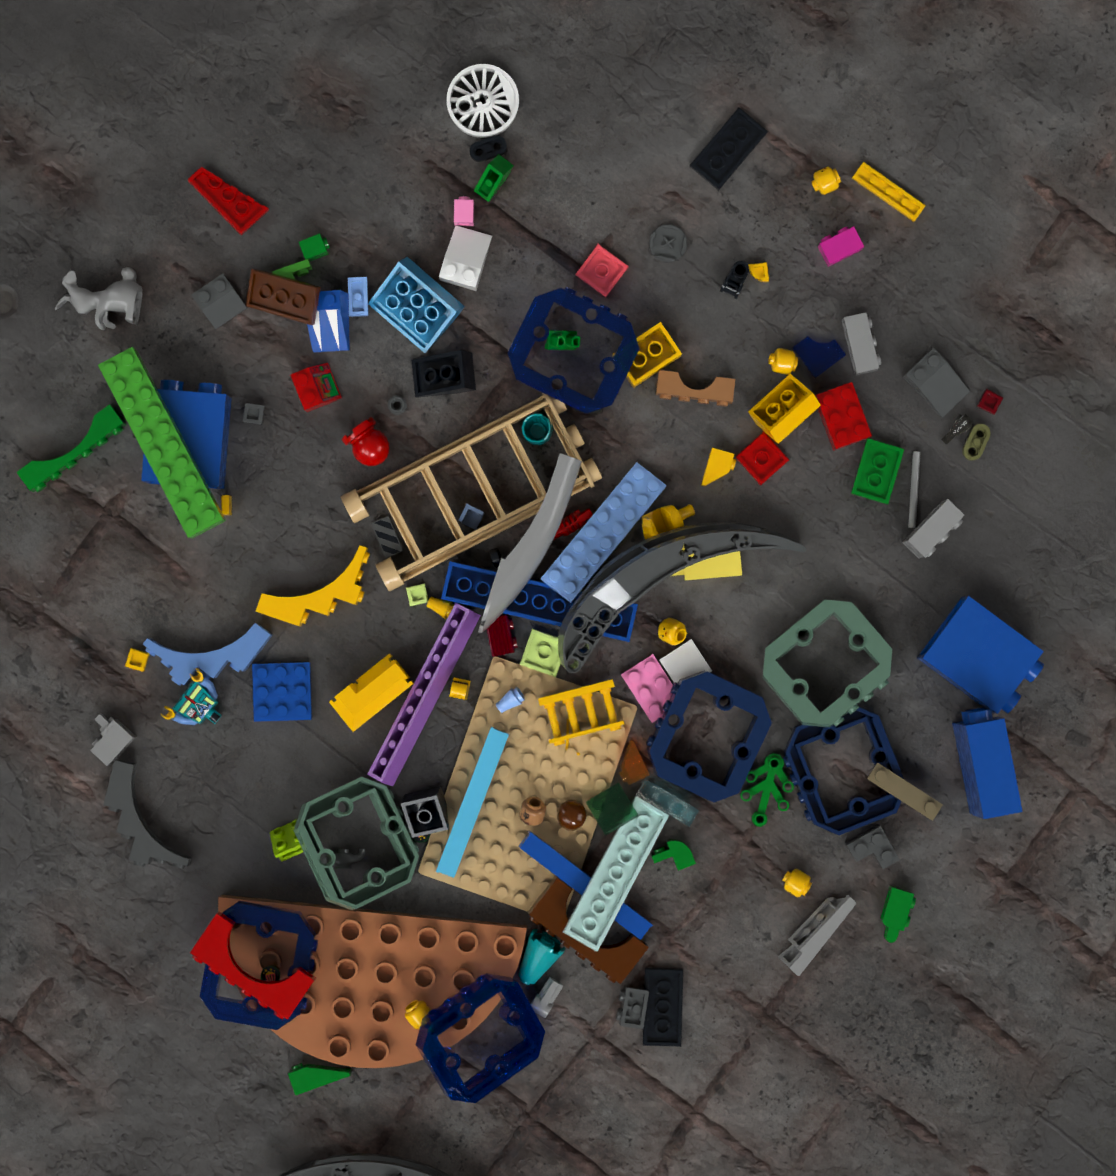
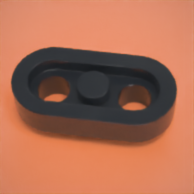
(487, 147)

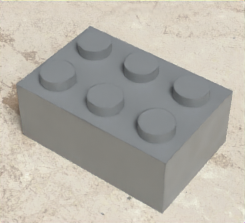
(934, 529)

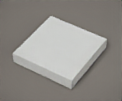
(684, 662)

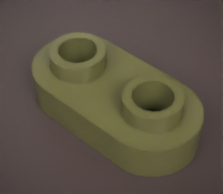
(976, 442)

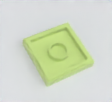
(542, 653)

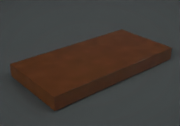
(283, 296)

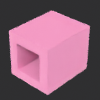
(463, 211)

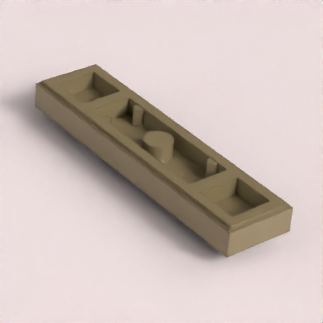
(904, 791)

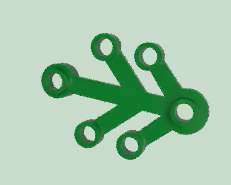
(768, 786)

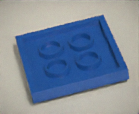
(282, 691)

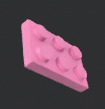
(649, 686)

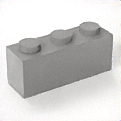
(861, 343)

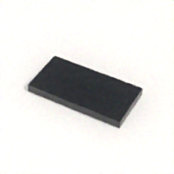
(728, 148)
(664, 1007)

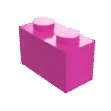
(840, 246)

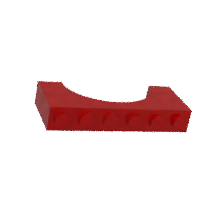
(215, 951)

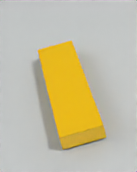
(888, 191)

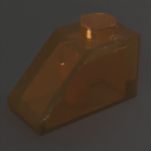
(632, 765)

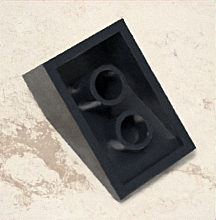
(444, 374)

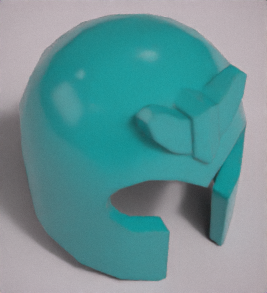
(537, 429)

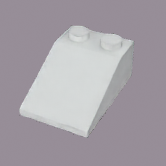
(465, 258)

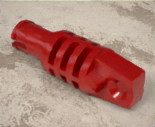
(573, 522)

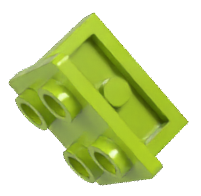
(285, 842)

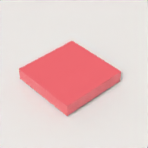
(602, 270)

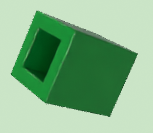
(314, 247)

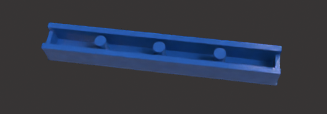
(579, 880)

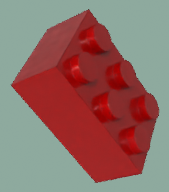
(843, 416)

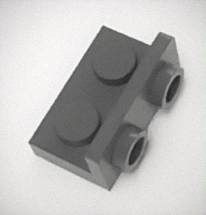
(632, 1007)

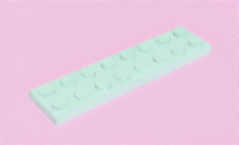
(615, 875)

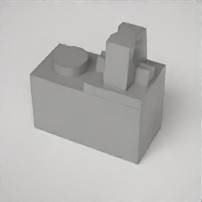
(114, 740)

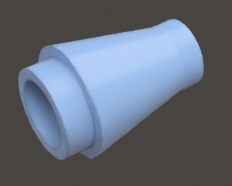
(511, 699)

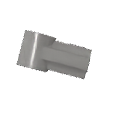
(544, 1000)

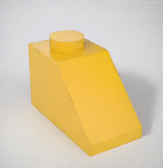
(718, 465)

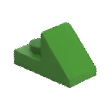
(301, 268)

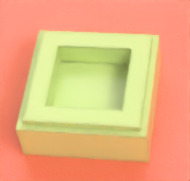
(417, 594)

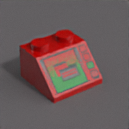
(316, 386)

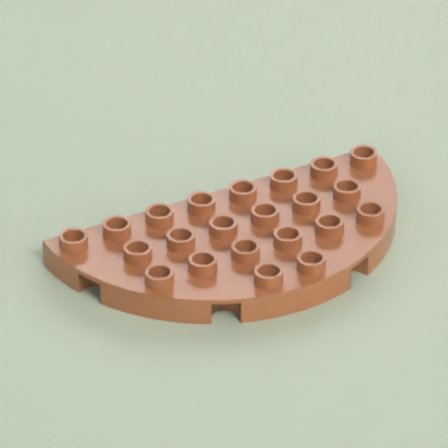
(371, 970)

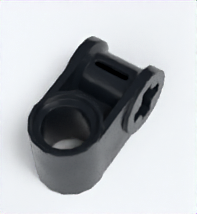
(734, 280)

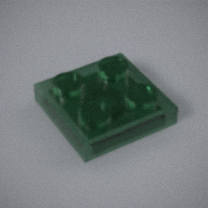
(612, 809)

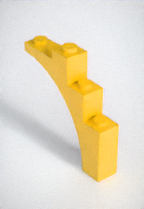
(322, 601)

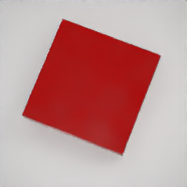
(762, 458)

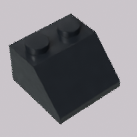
(425, 811)

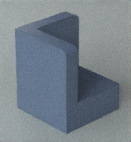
(471, 516)

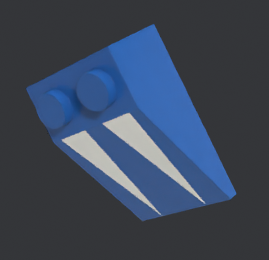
(331, 323)

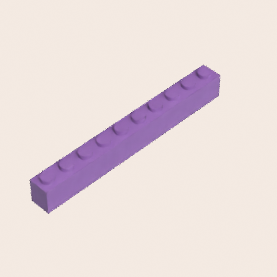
(423, 695)

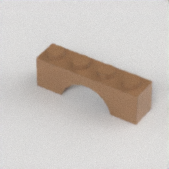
(719, 391)

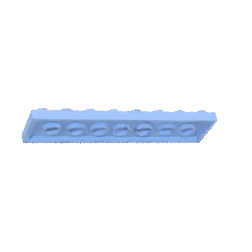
(603, 532)

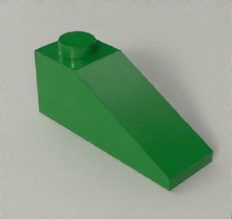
(311, 1076)

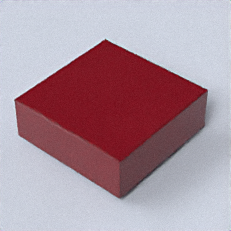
(989, 401)

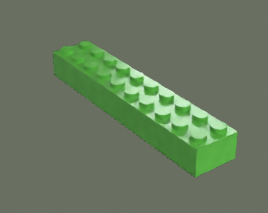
(162, 442)

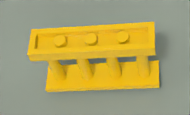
(586, 694)

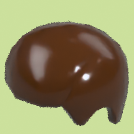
(571, 815)

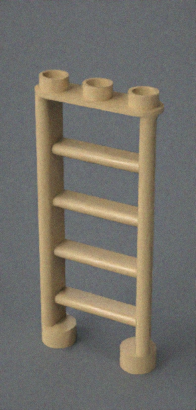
(569, 438)

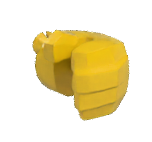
(665, 519)

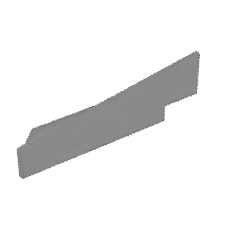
(815, 932)

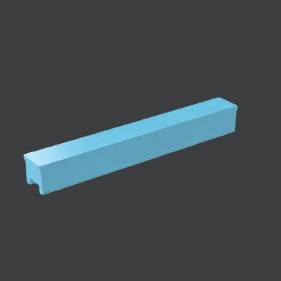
(472, 802)

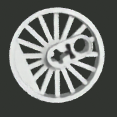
(473, 99)

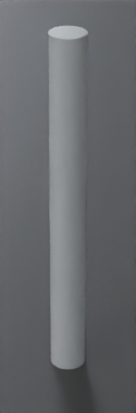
(914, 489)

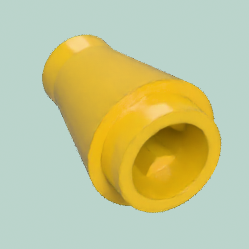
(440, 606)

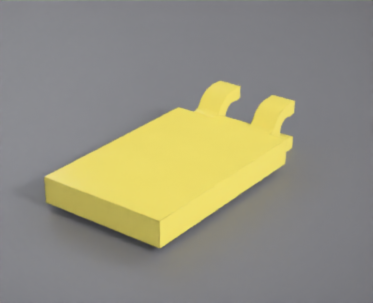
(715, 567)

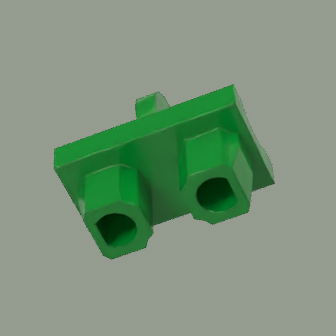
(562, 340)

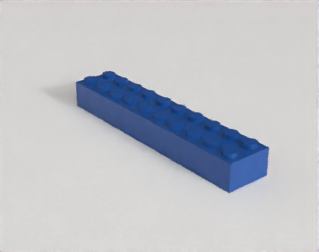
(535, 602)

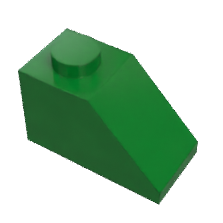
(493, 177)

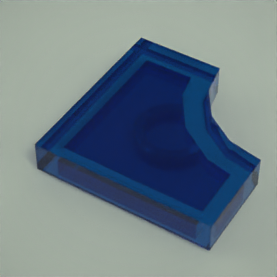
(818, 356)

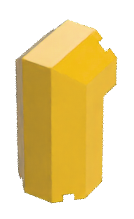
(372, 693)

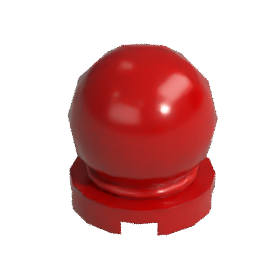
(368, 444)

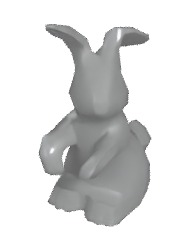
(118, 297)

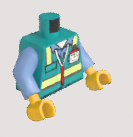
(196, 703)

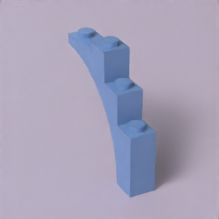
(239, 653)

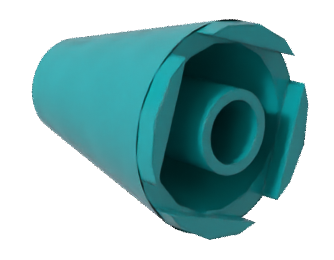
(539, 956)

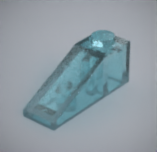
(667, 802)

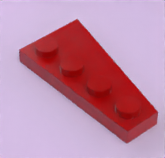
(231, 204)

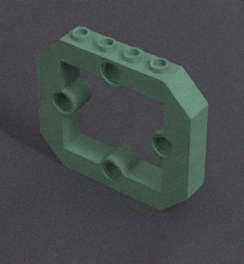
(856, 625)
(400, 839)

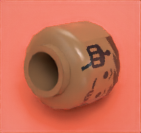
(532, 811)

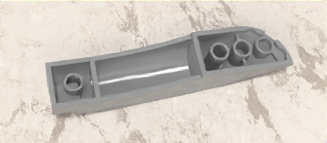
(527, 555)

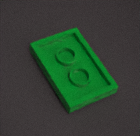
(877, 471)

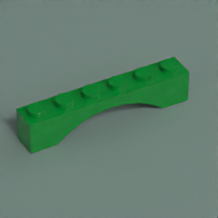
(104, 425)

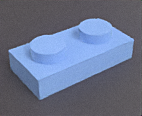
(358, 296)

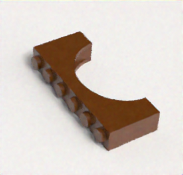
(614, 959)

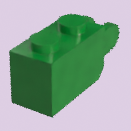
(896, 912)

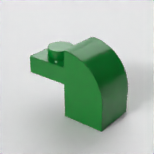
(678, 850)

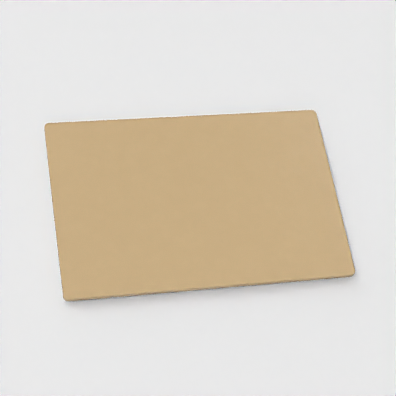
(527, 769)

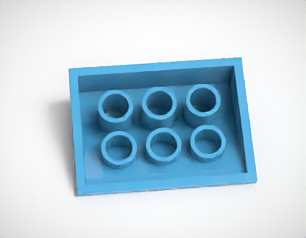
(415, 304)

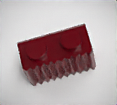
(500, 636)

